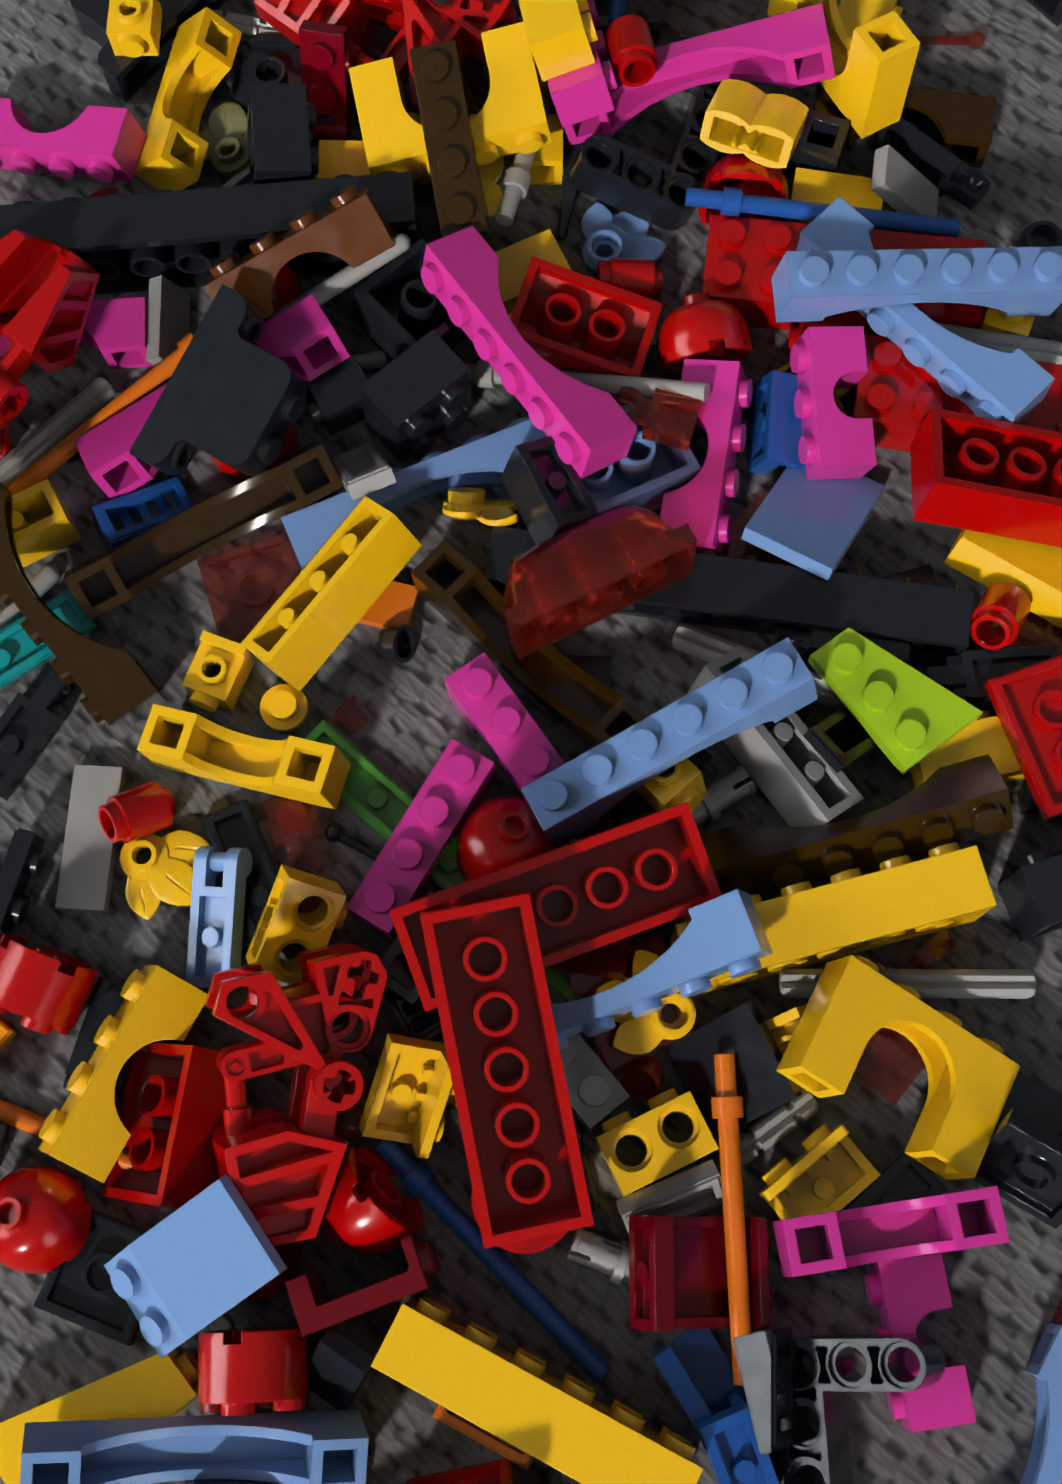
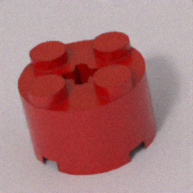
(43, 985)
(252, 1370)

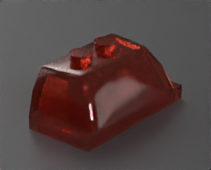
(592, 574)

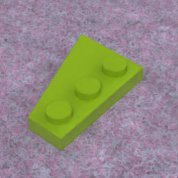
(890, 699)

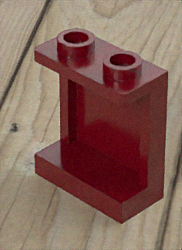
(682, 1273)
(316, 1311)

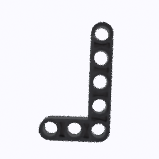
(657, 179)
(826, 1394)

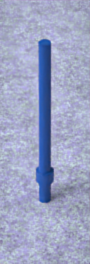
(733, 202)
(419, 1180)

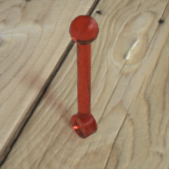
(975, 40)

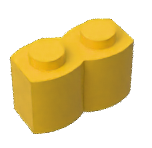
(753, 123)

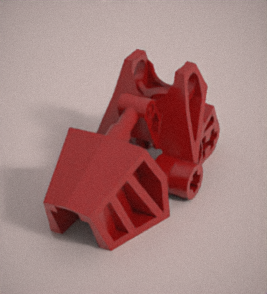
(417, 24)
(42, 314)
(291, 1157)

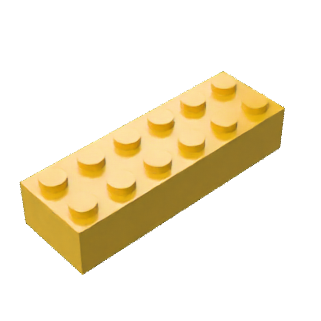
(866, 910)
(528, 1406)

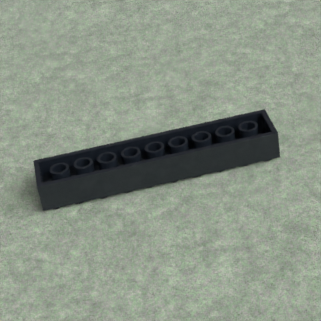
(195, 228)

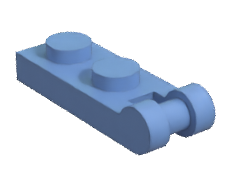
(216, 912)

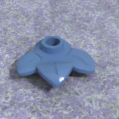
(618, 234)

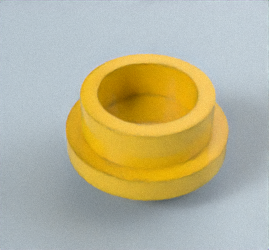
(283, 708)

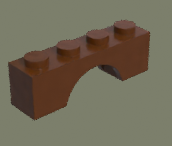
(349, 229)

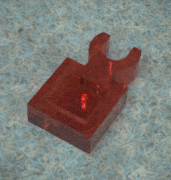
(665, 418)
(295, 826)

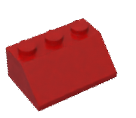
(584, 321)
(170, 1110)

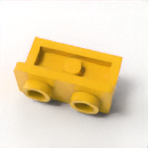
(409, 1094)
(820, 1179)

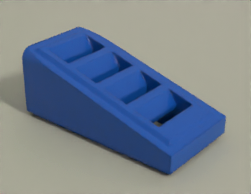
(120, 508)

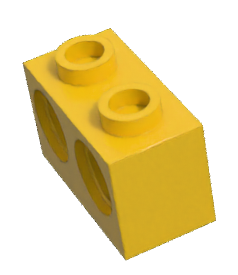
(284, 925)
(660, 1153)

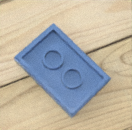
(812, 519)

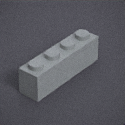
(785, 763)

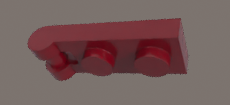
(327, 77)

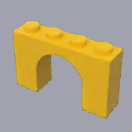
(869, 70)
(507, 124)
(964, 1072)

